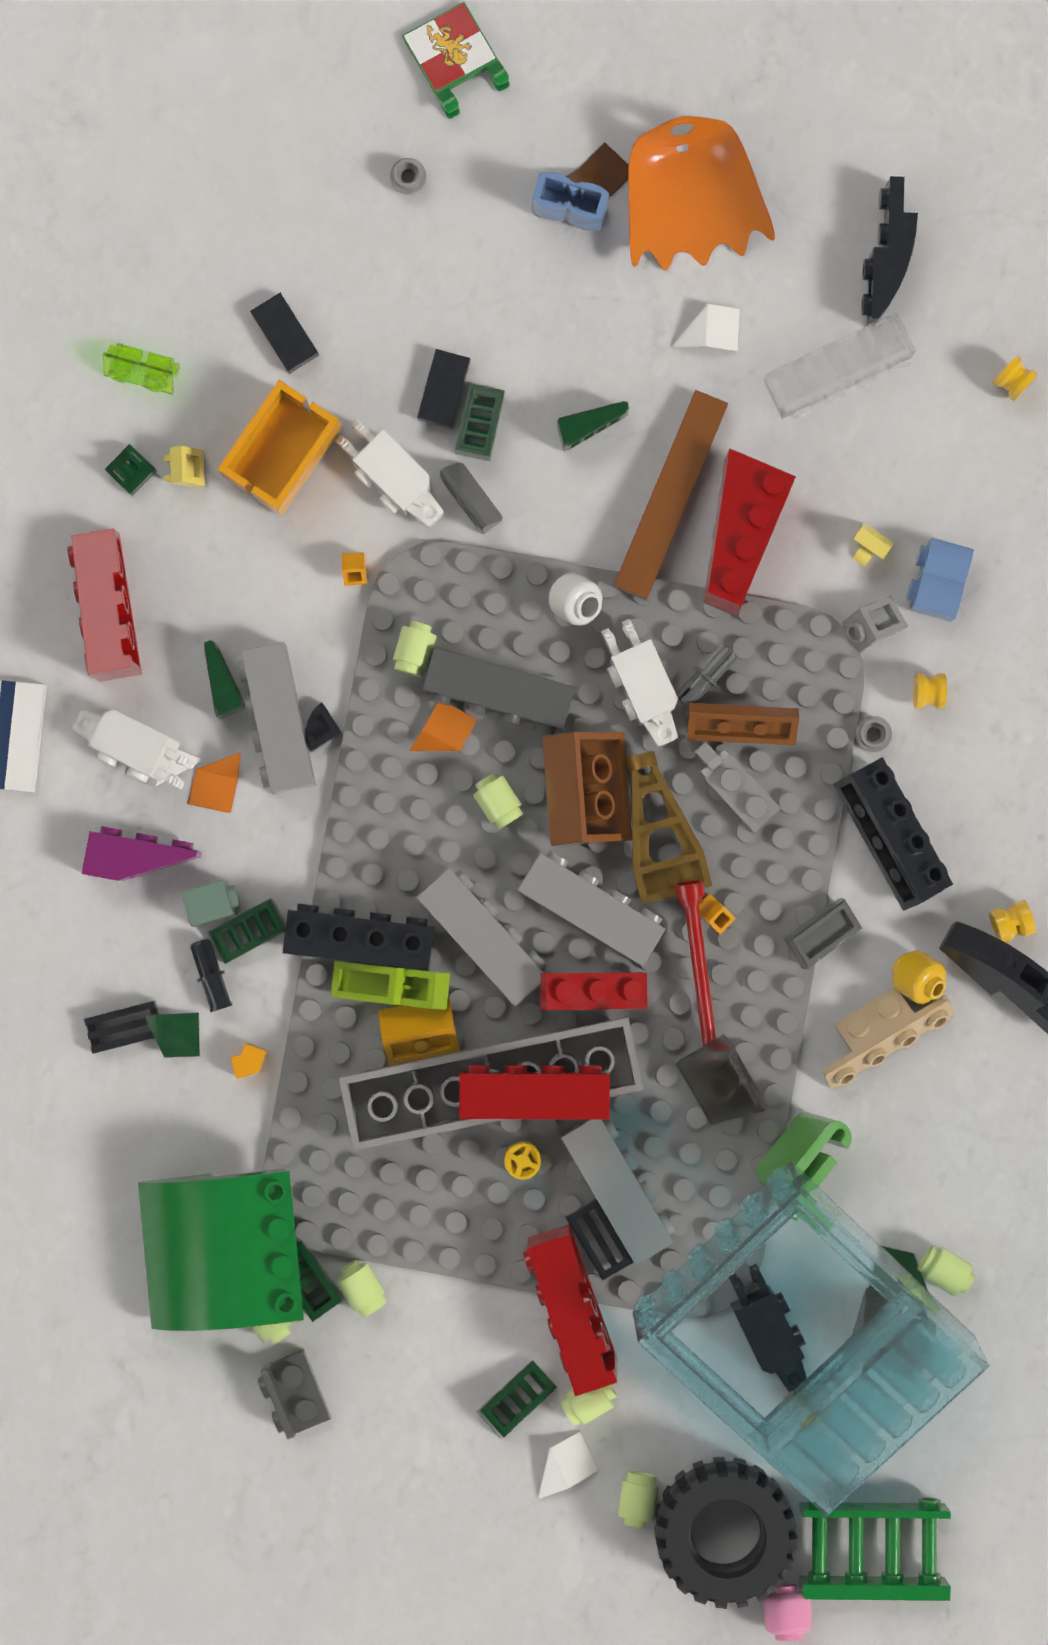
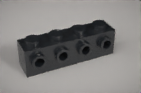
(893, 834)
(358, 939)

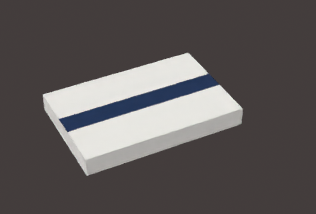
(20, 734)

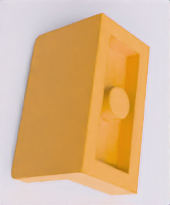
(417, 1033)

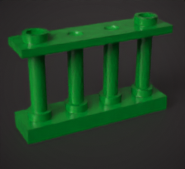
(891, 1583)

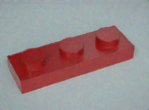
(593, 991)

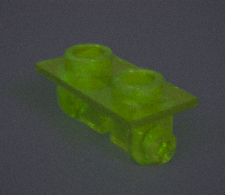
(125, 365)

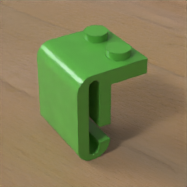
(802, 1145)

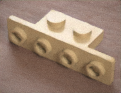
(880, 1030)

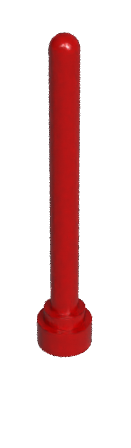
(690, 897)

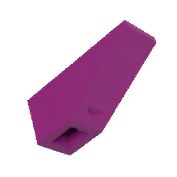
(126, 858)

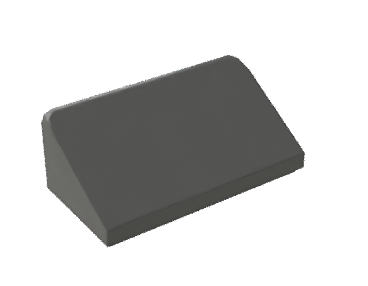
(470, 497)

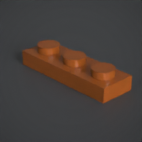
(742, 724)

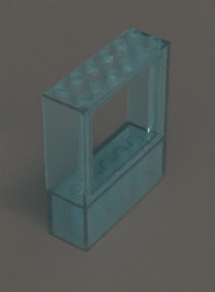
(865, 1394)

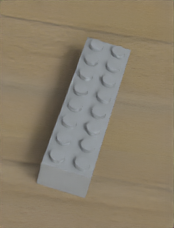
(424, 1093)

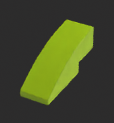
(390, 985)

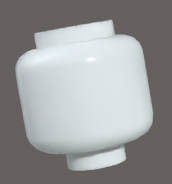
(575, 599)

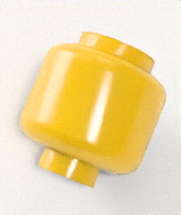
(919, 976)

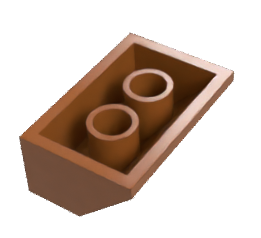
(587, 788)

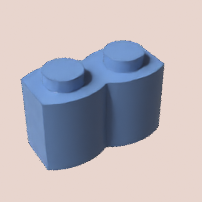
(578, 203)
(940, 579)

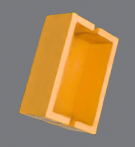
(280, 448)

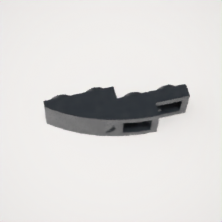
(889, 263)
(1000, 968)

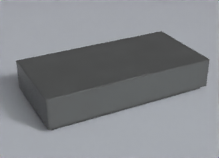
(823, 933)

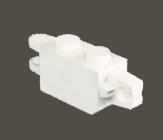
(394, 474)
(644, 684)
(133, 744)

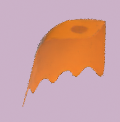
(716, 196)

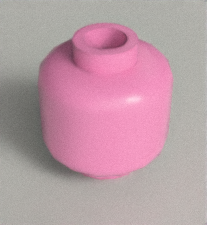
(787, 1613)

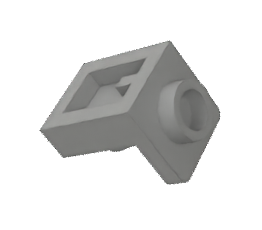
(874, 623)

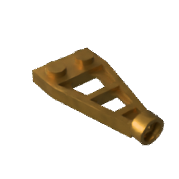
(653, 878)

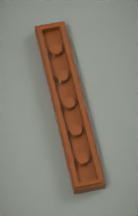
(670, 495)

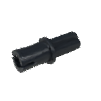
(210, 975)

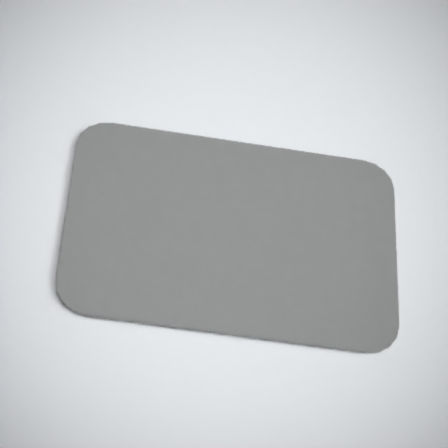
(412, 815)

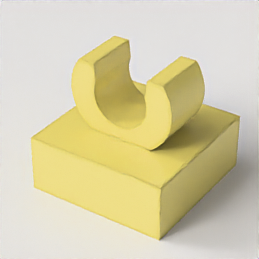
(185, 466)
(871, 543)

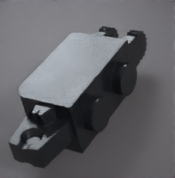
(768, 1331)

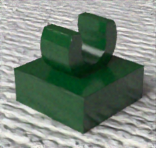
(130, 470)

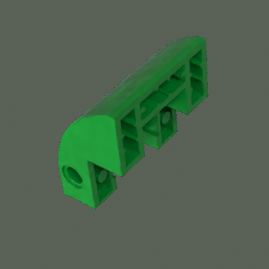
(220, 1251)

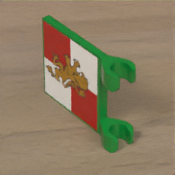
(451, 52)

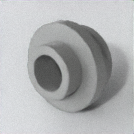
(408, 165)
(881, 725)

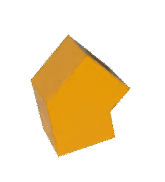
(354, 569)
(715, 914)
(249, 1061)

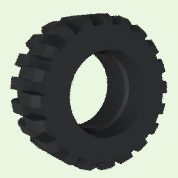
(733, 1580)

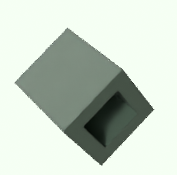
(210, 902)

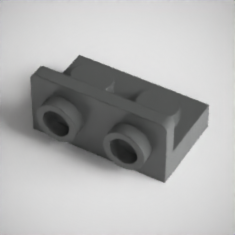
(293, 1394)

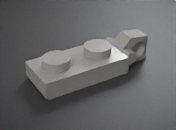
(736, 787)

